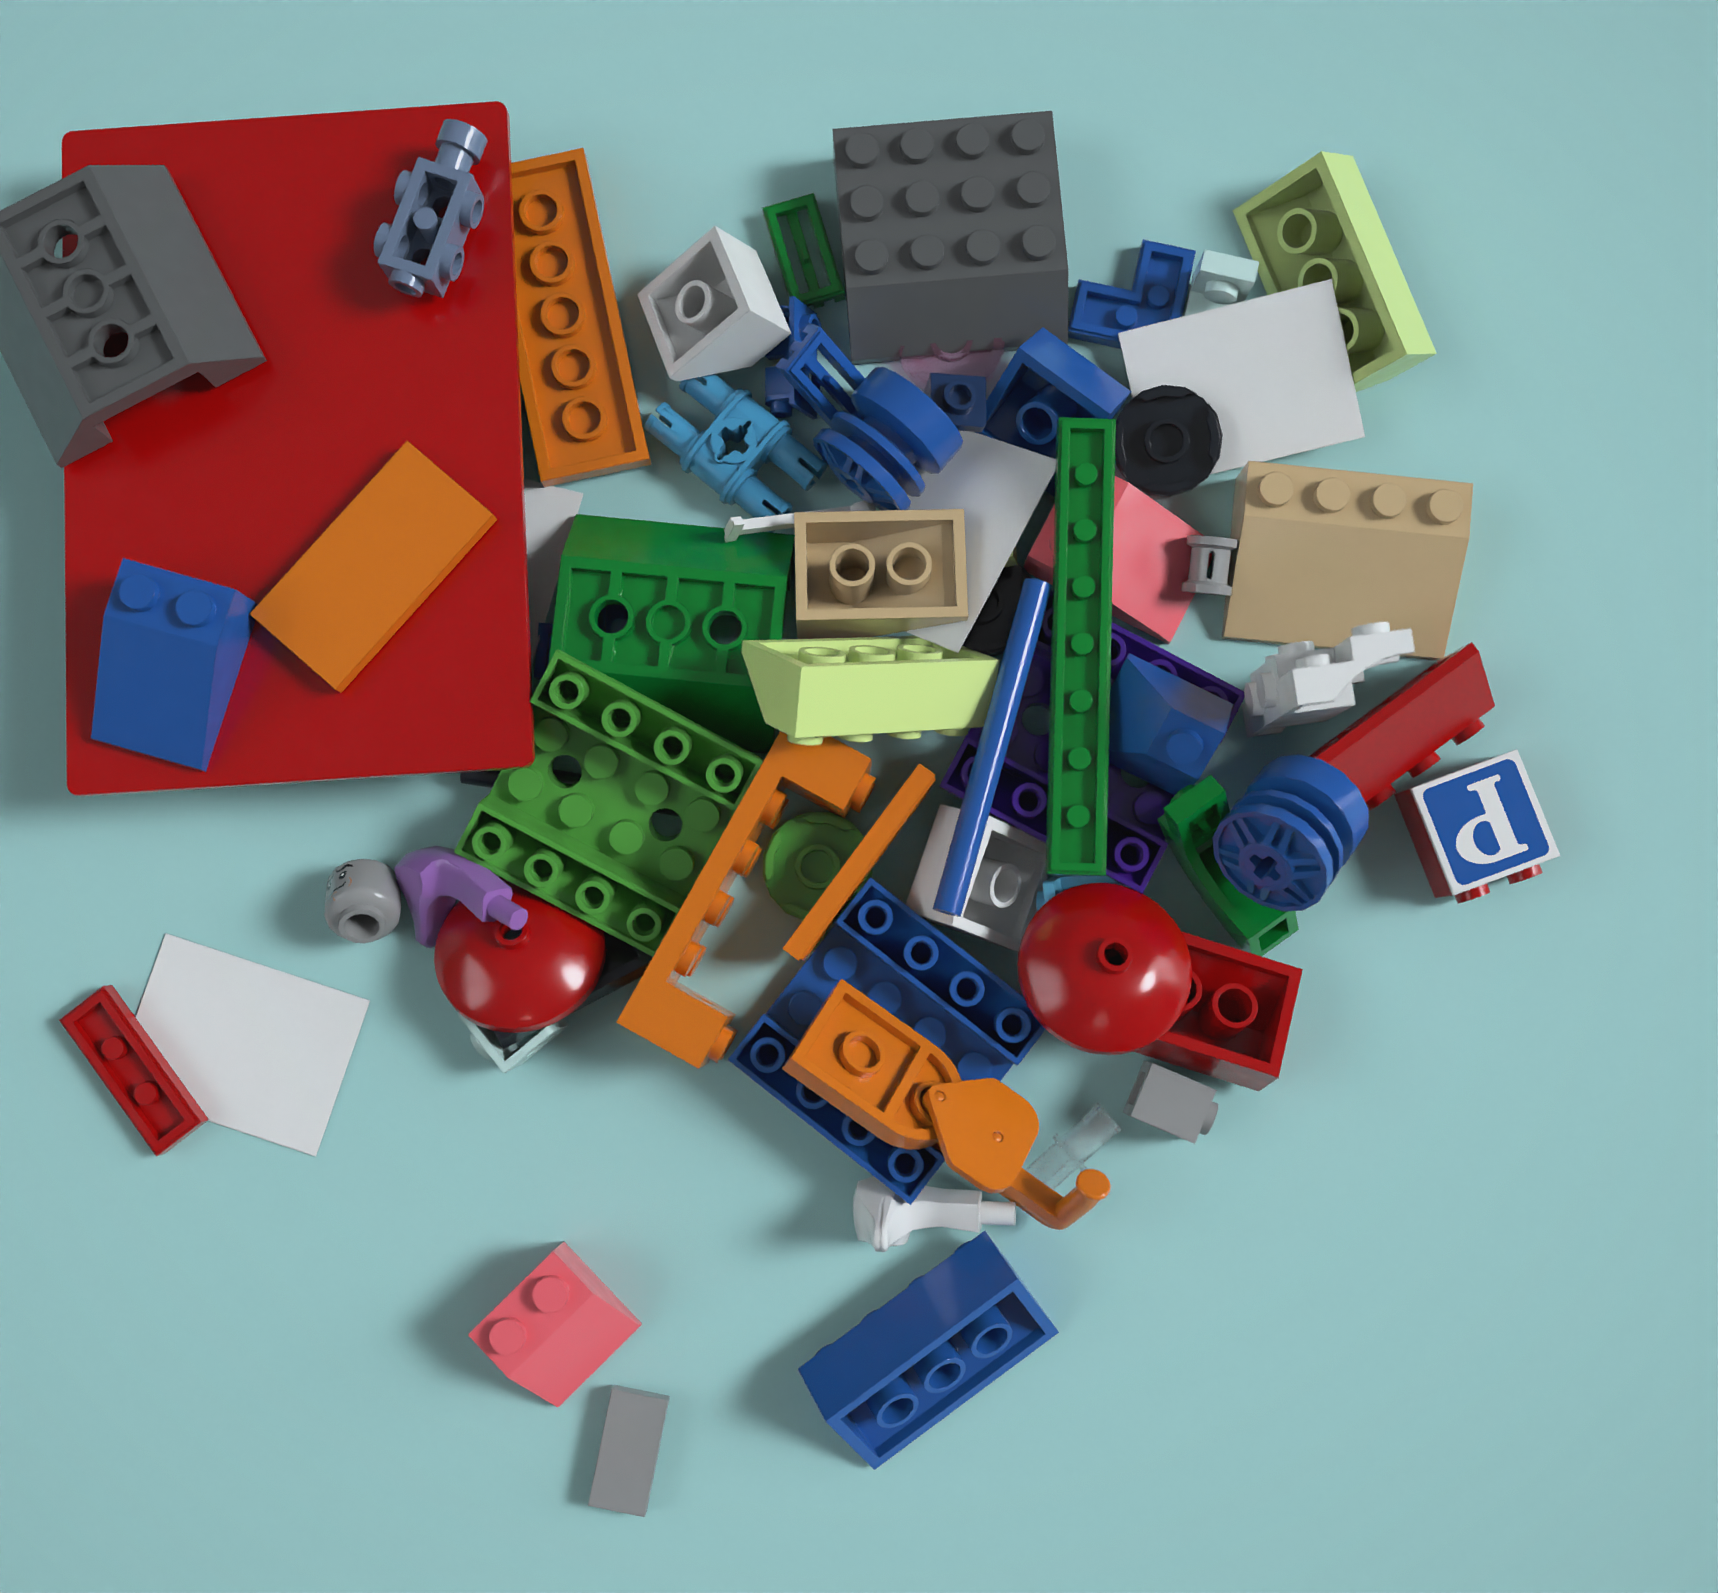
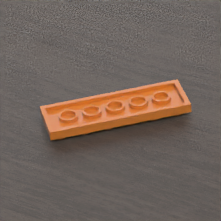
(570, 327)

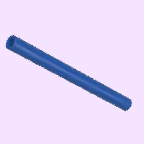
(992, 747)

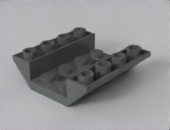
(133, 273)

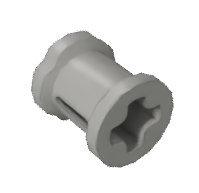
(1221, 552)

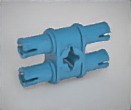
(735, 474)

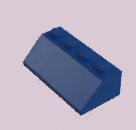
(926, 1351)

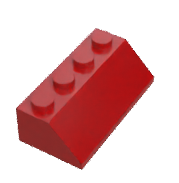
(1412, 725)
(1233, 1016)

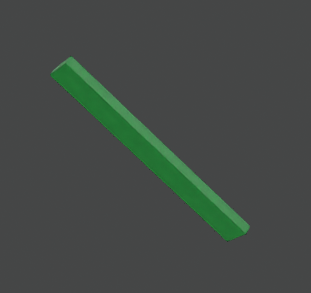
(1081, 647)

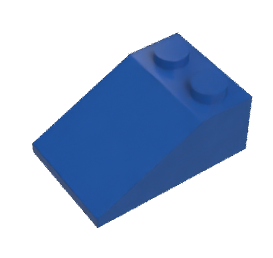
(168, 663)

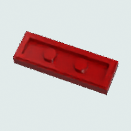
(134, 1070)

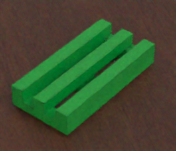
(816, 295)

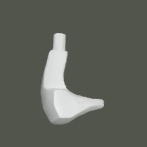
(887, 1219)

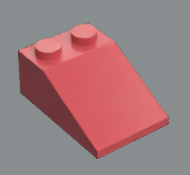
(1147, 562)

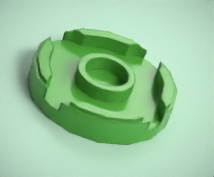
(806, 858)

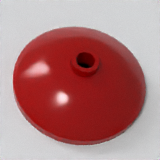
(520, 980)
(1080, 992)

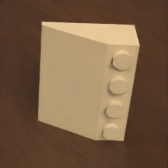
(1344, 553)

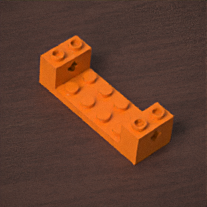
(660, 1005)

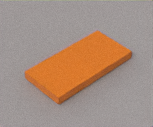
(373, 566)

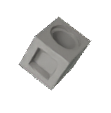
(1172, 1102)

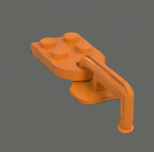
(880, 1068)

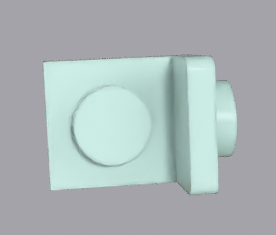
(1220, 281)

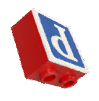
(1478, 827)

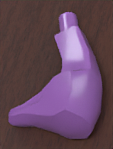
(437, 877)

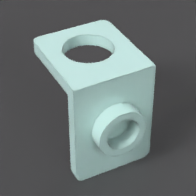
(506, 1059)

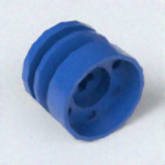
(895, 432)
(1291, 832)

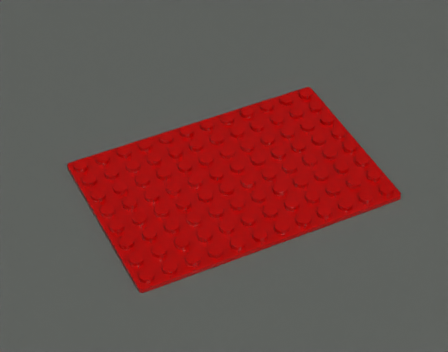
(259, 467)

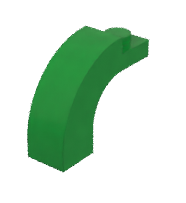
(1189, 830)

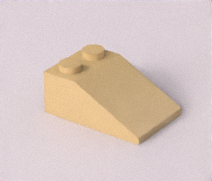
(879, 571)

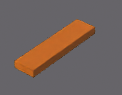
(860, 863)

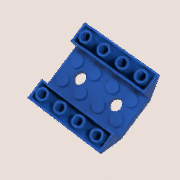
(922, 982)

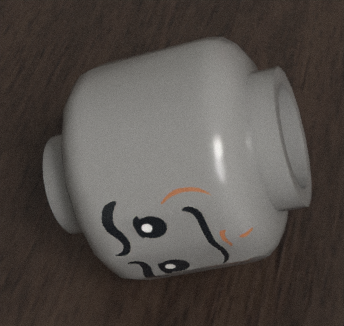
(362, 900)

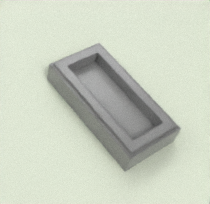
(629, 1450)

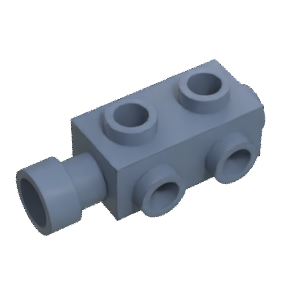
(417, 228)

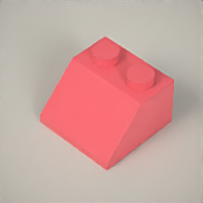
(555, 1327)

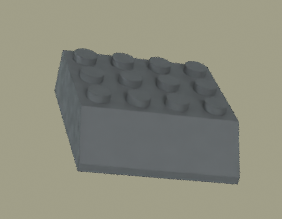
(950, 234)

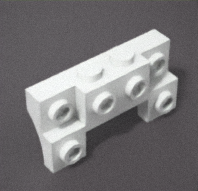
(1314, 684)

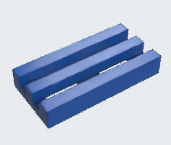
(802, 356)

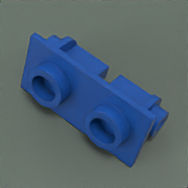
(779, 393)

